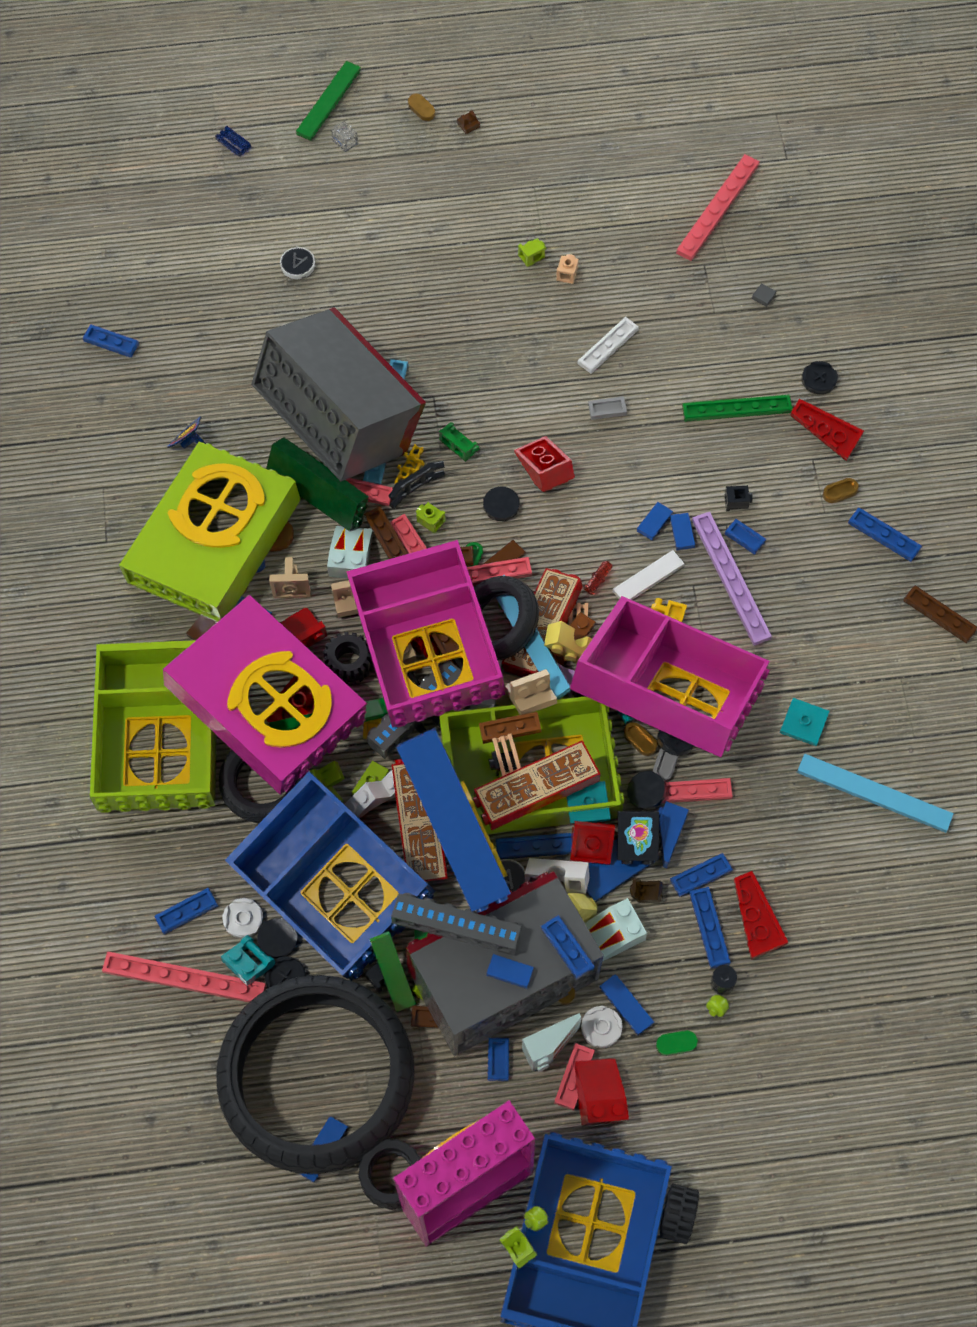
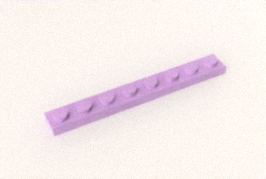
(731, 578)

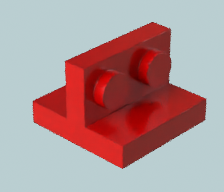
(592, 842)

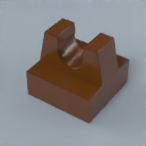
(468, 122)

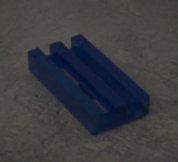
(235, 138)

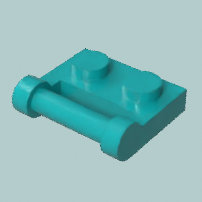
(243, 965)

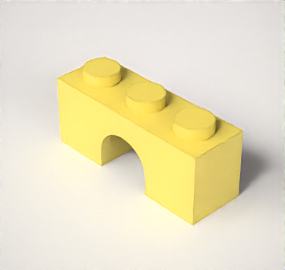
(561, 641)

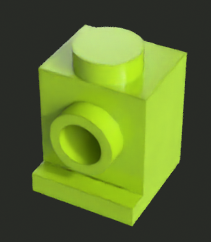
(532, 252)
(434, 520)

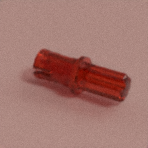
(598, 577)

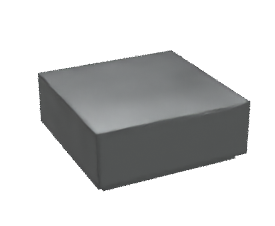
(764, 295)

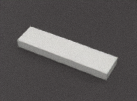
(608, 345)
(649, 576)

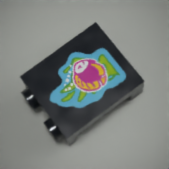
(638, 836)

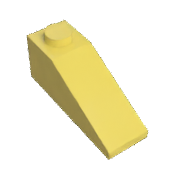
(585, 906)

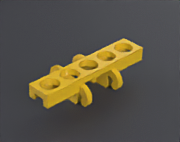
(414, 457)

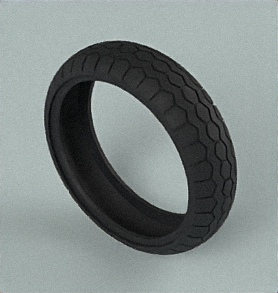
(257, 1016)

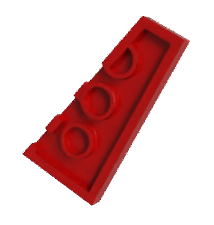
(831, 430)
(758, 919)

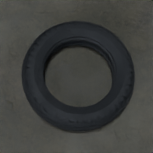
(527, 617)
(233, 799)

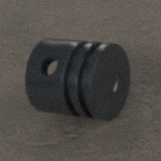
(723, 979)

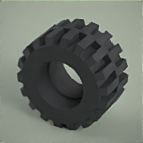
(348, 644)
(679, 1214)

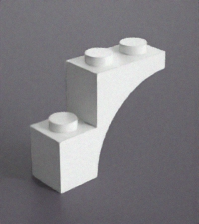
(372, 795)

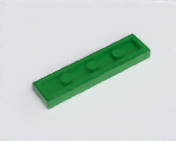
(392, 971)

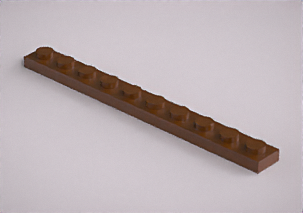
(393, 548)

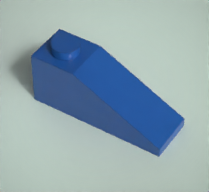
(670, 826)

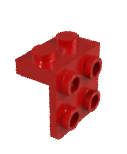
(305, 627)

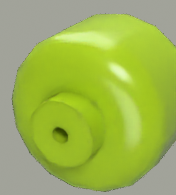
(717, 1005)
(536, 1218)

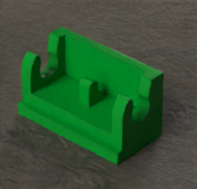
(458, 442)

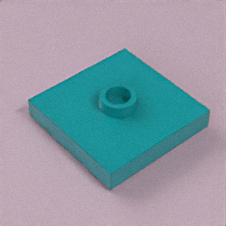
(804, 722)
(592, 794)

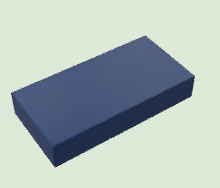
(654, 521)
(682, 531)
(745, 536)
(509, 971)
(498, 1059)

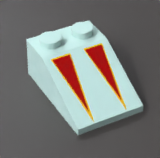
(348, 550)
(616, 929)
(546, 1044)

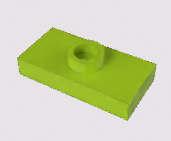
(373, 773)

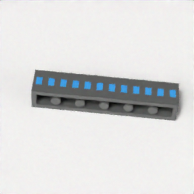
(384, 737)
(456, 923)

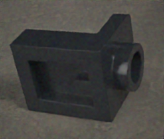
(494, 764)

